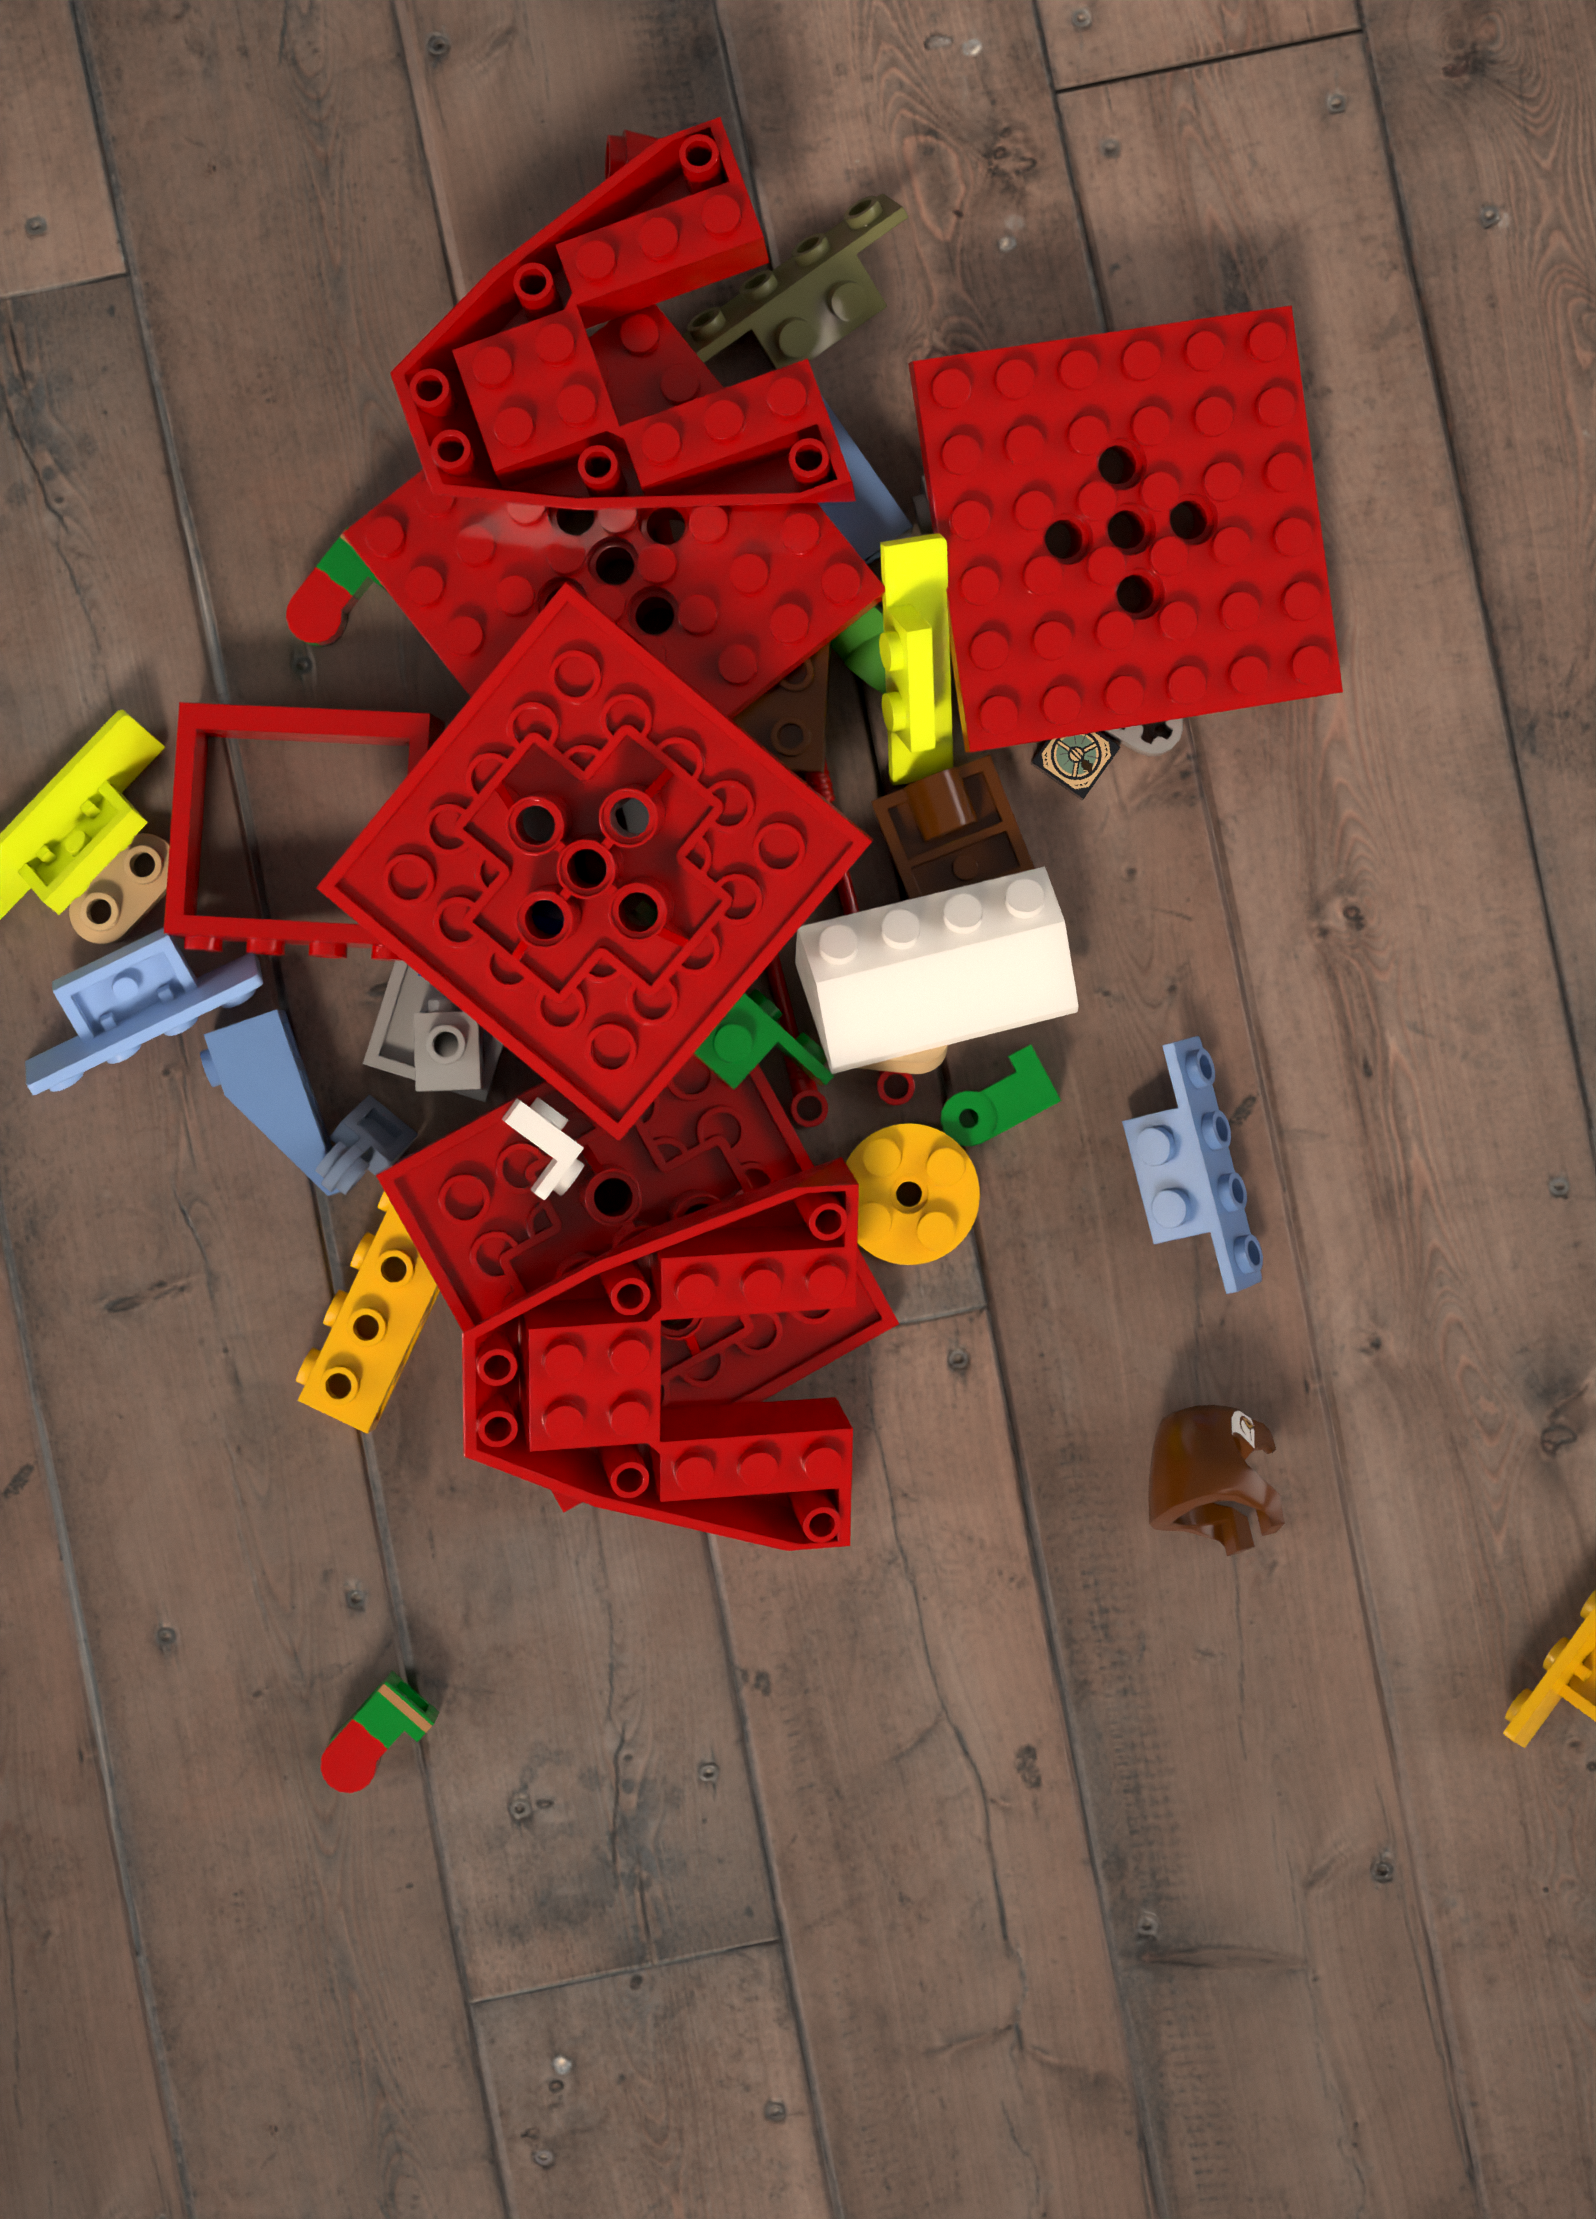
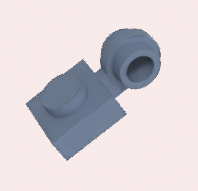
(364, 1141)

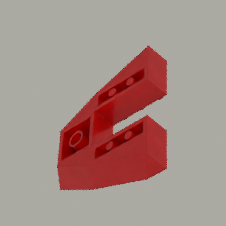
(513, 394)
(572, 1372)

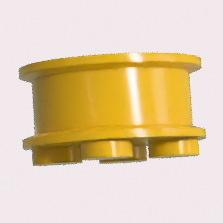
(948, 1193)

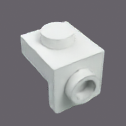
(543, 1127)

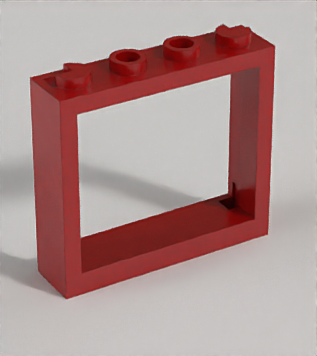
(206, 720)

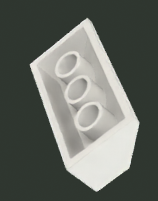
(937, 969)

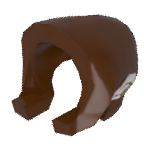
(1202, 1461)

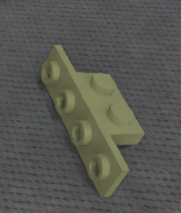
(809, 297)

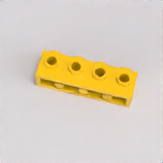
(370, 1328)

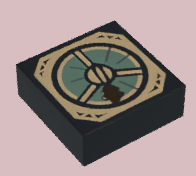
(1076, 761)

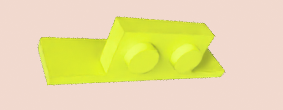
(916, 657)
(77, 818)

